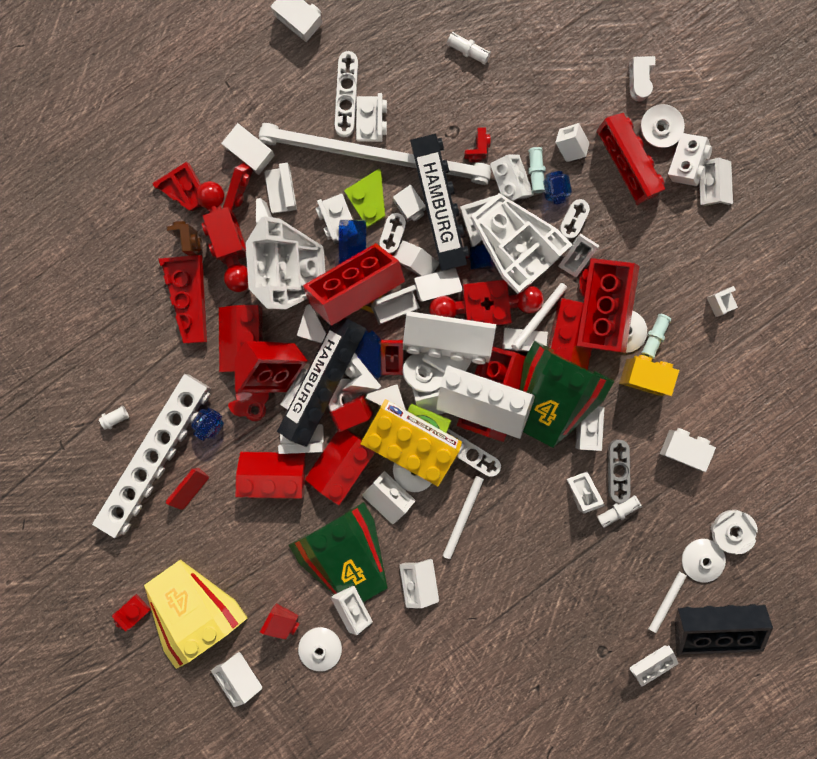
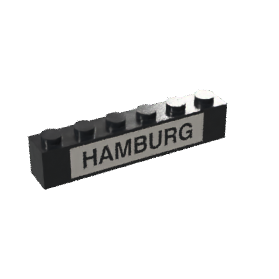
(438, 201)
(321, 381)

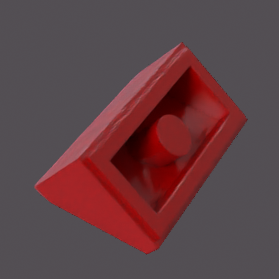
(187, 489)

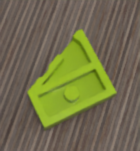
(368, 198)

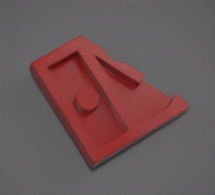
(181, 186)
(237, 186)

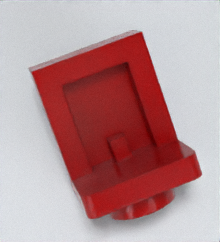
(482, 143)

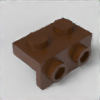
(190, 242)

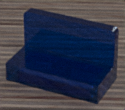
(351, 238)

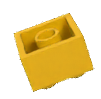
(649, 376)

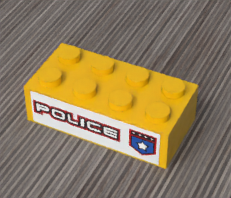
(411, 443)

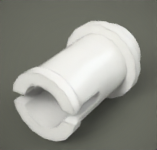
(114, 417)

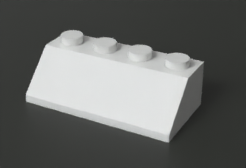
(448, 337)
(484, 401)

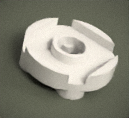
(746, 533)

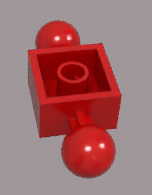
(225, 235)
(496, 293)

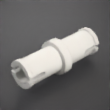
(468, 48)
(619, 511)

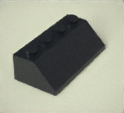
(722, 629)

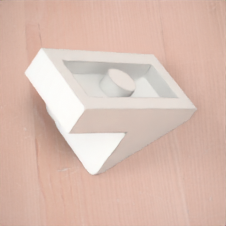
(361, 378)

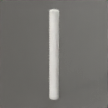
(532, 325)
(463, 517)

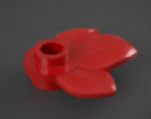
(245, 403)

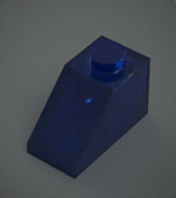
(370, 352)

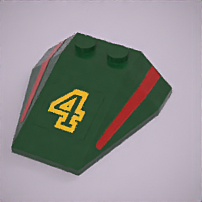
(561, 392)
(344, 554)

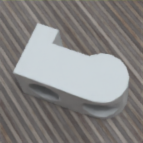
(640, 78)

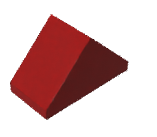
(391, 357)
(352, 413)

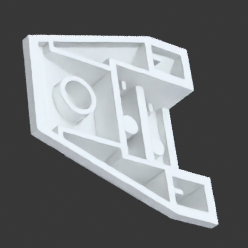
(518, 241)
(281, 263)

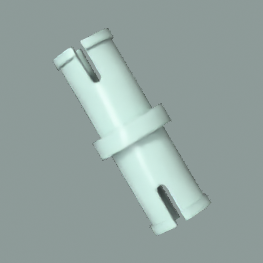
(536, 169)
(656, 336)

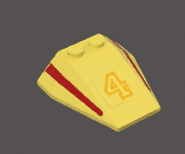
(190, 612)

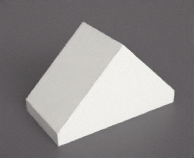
(578, 255)
(415, 259)
(311, 326)
(390, 393)
(585, 493)

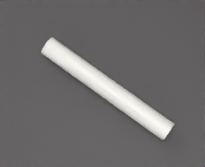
(667, 602)

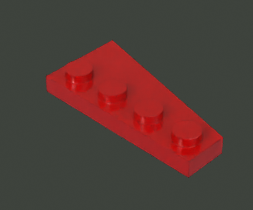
(187, 294)

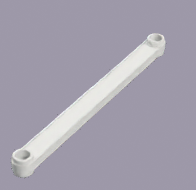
(270, 134)

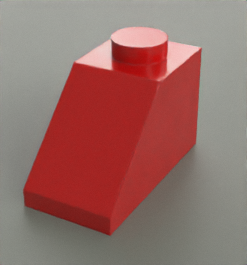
(280, 623)

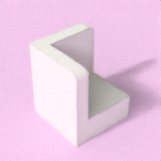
(572, 142)
(722, 302)

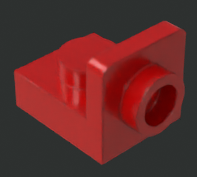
(130, 613)

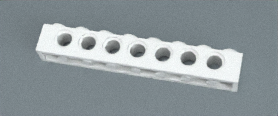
(107, 518)

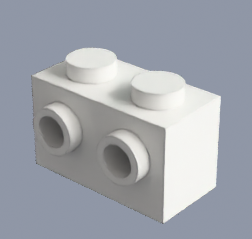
(298, 16)
(690, 159)
(687, 450)

